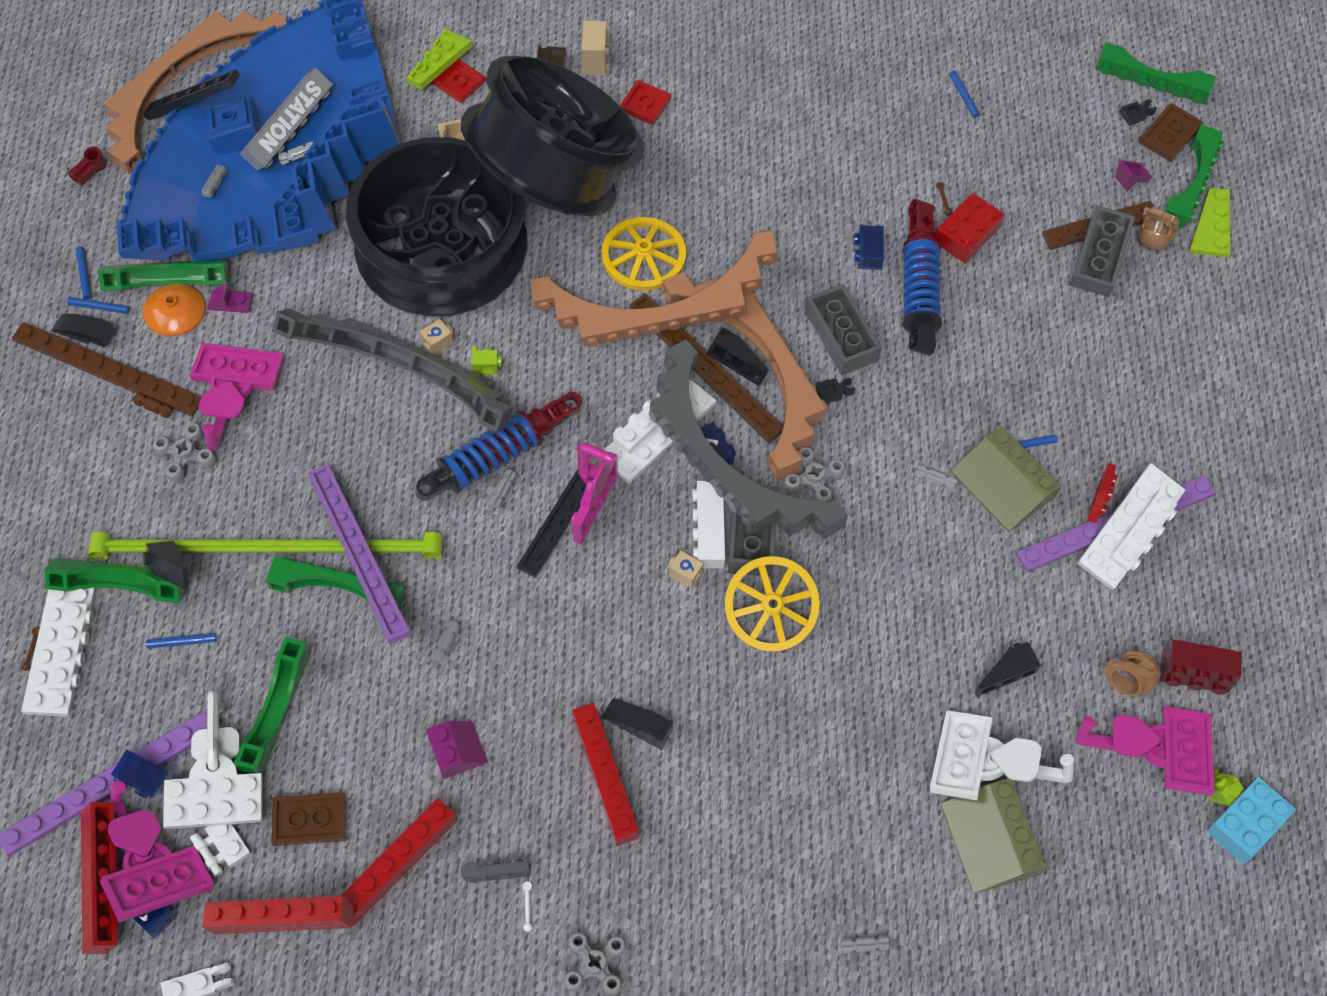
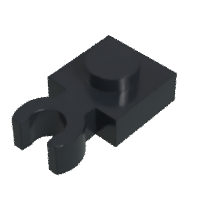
(1135, 113)
(832, 390)

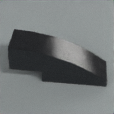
(84, 329)

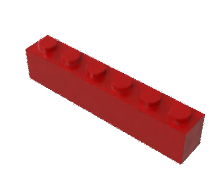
(605, 774)
(399, 858)
(97, 860)
(278, 915)

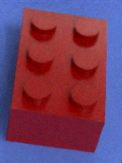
(969, 228)

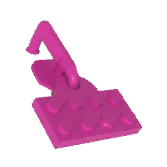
(232, 377)
(598, 482)
(1178, 746)
(147, 879)

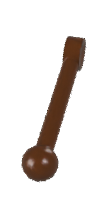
(940, 185)
(26, 665)

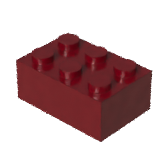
(1200, 666)

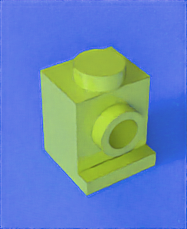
(485, 361)
(1226, 789)

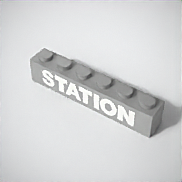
(286, 119)

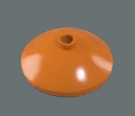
(174, 317)

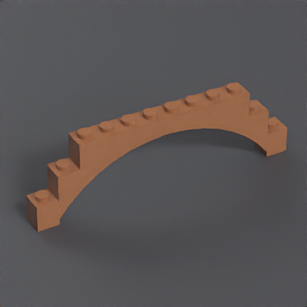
(132, 100)
(712, 304)
(800, 397)

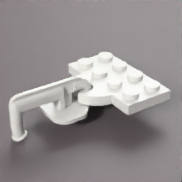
(972, 756)
(214, 789)

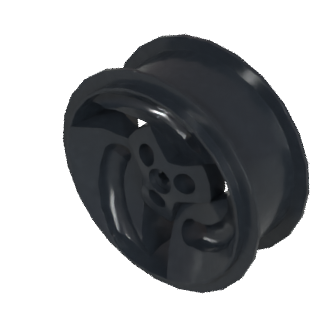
(551, 136)
(435, 229)

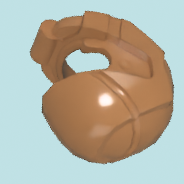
(1158, 228)
(1139, 664)

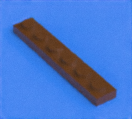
(1075, 231)

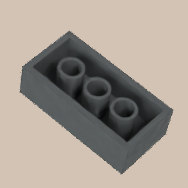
(1102, 251)
(842, 329)
(748, 546)

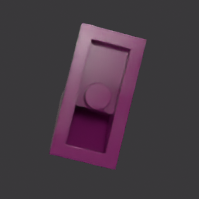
(1130, 173)
(231, 301)

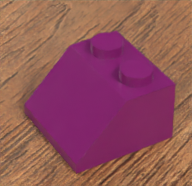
(455, 747)

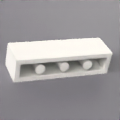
(710, 526)

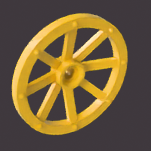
(643, 251)
(812, 592)

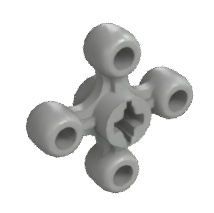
(184, 452)
(814, 476)
(587, 971)

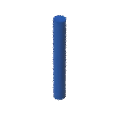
(964, 94)
(83, 273)
(98, 305)
(1039, 441)
(181, 640)

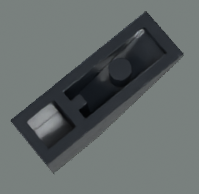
(737, 356)
(166, 562)
(1014, 665)
(639, 722)

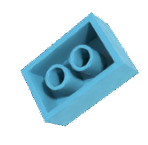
(1251, 820)

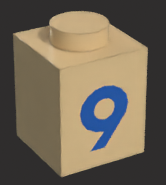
(436, 336)
(685, 569)

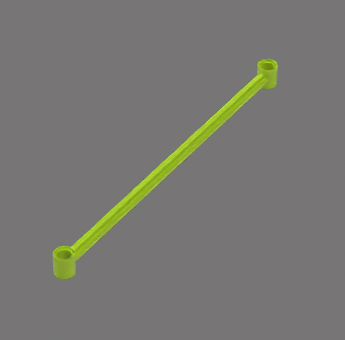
(430, 547)

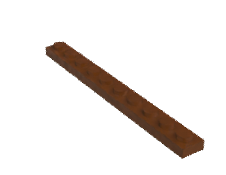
(106, 368)
(721, 381)

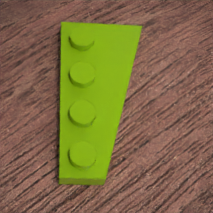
(439, 58)
(1213, 227)

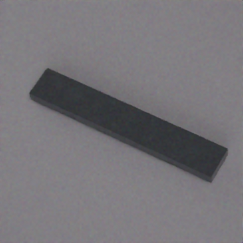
(191, 94)
(553, 528)

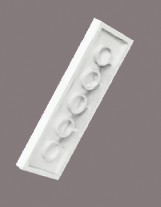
(644, 441)
(1132, 527)
(59, 652)

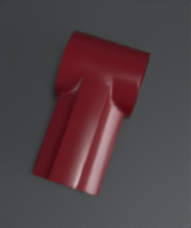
(91, 163)

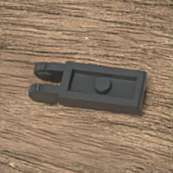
(495, 871)

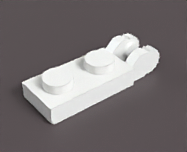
(198, 983)

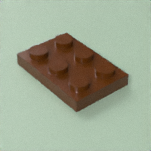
(1170, 132)
(308, 819)

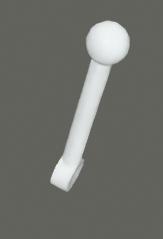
(527, 886)

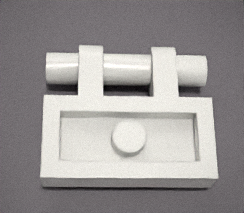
(227, 842)

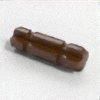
(152, 405)

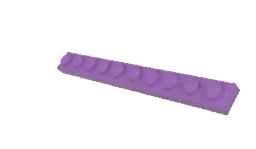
(1082, 536)
(359, 555)
(95, 789)

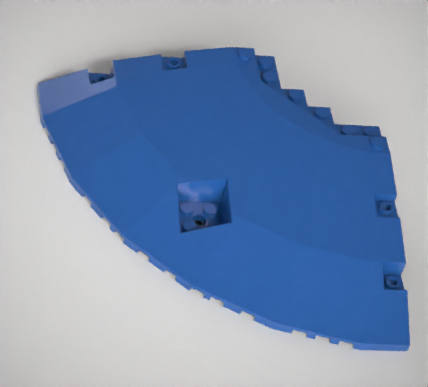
(276, 204)

